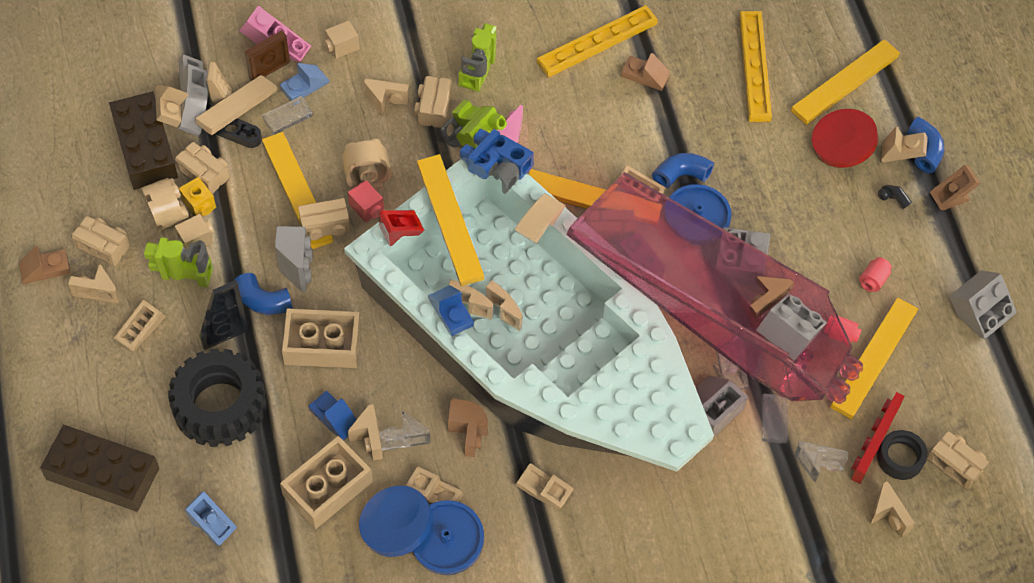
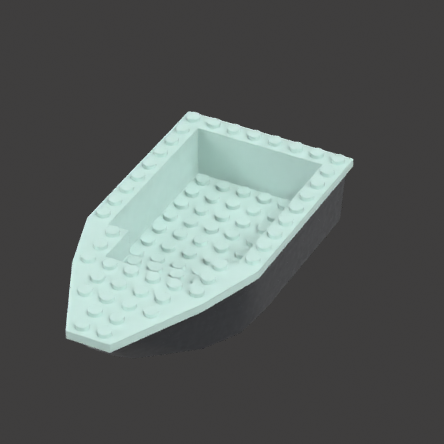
(591, 350)

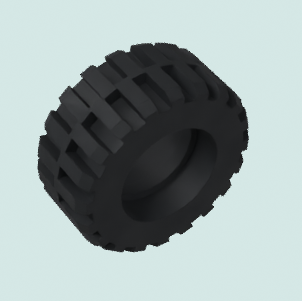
(207, 371)

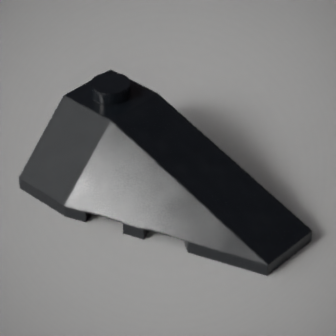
(223, 316)

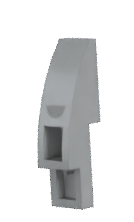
(194, 82)

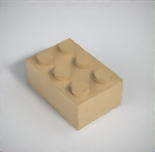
(321, 338)
(326, 482)

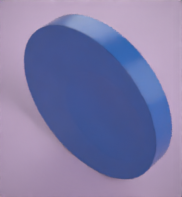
(704, 202)
(395, 521)
(453, 539)

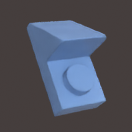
(305, 82)
(210, 518)

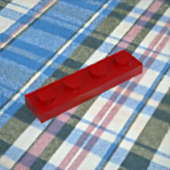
(872, 445)

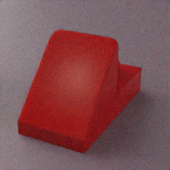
(399, 223)

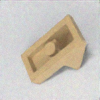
(382, 91)
(169, 104)
(902, 147)
(99, 289)
(366, 428)
(890, 505)

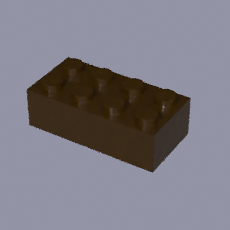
(143, 140)
(100, 468)

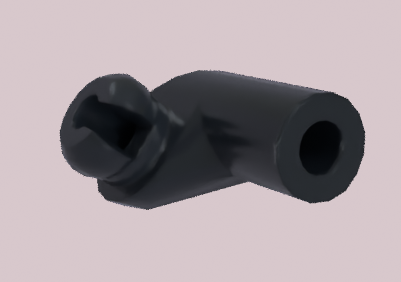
(894, 192)

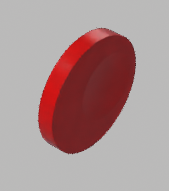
(845, 138)

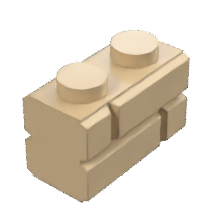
(434, 101)
(200, 163)
(325, 218)
(101, 240)
(958, 459)

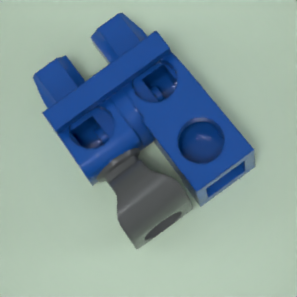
(497, 157)

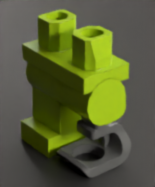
(482, 55)
(468, 121)
(177, 262)

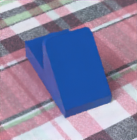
(451, 309)
(333, 414)

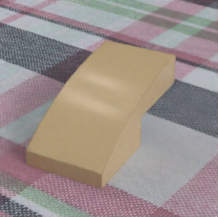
(539, 217)
(477, 302)
(509, 310)
(543, 487)
(432, 488)

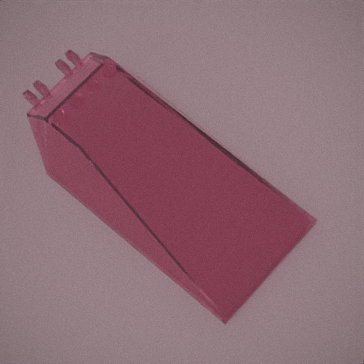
(708, 286)

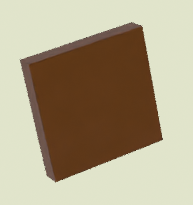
(267, 56)

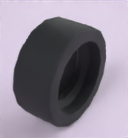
(909, 439)

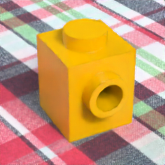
(197, 197)

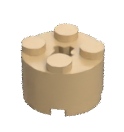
(366, 162)
(163, 203)

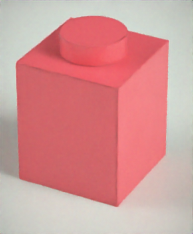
(366, 201)

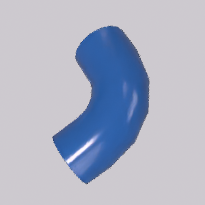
(935, 145)
(680, 165)
(260, 300)

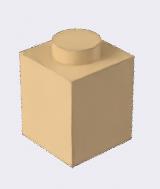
(341, 39)
(194, 230)

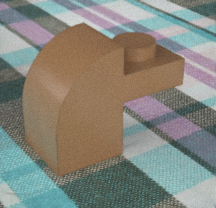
(469, 419)

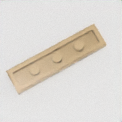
(236, 104)

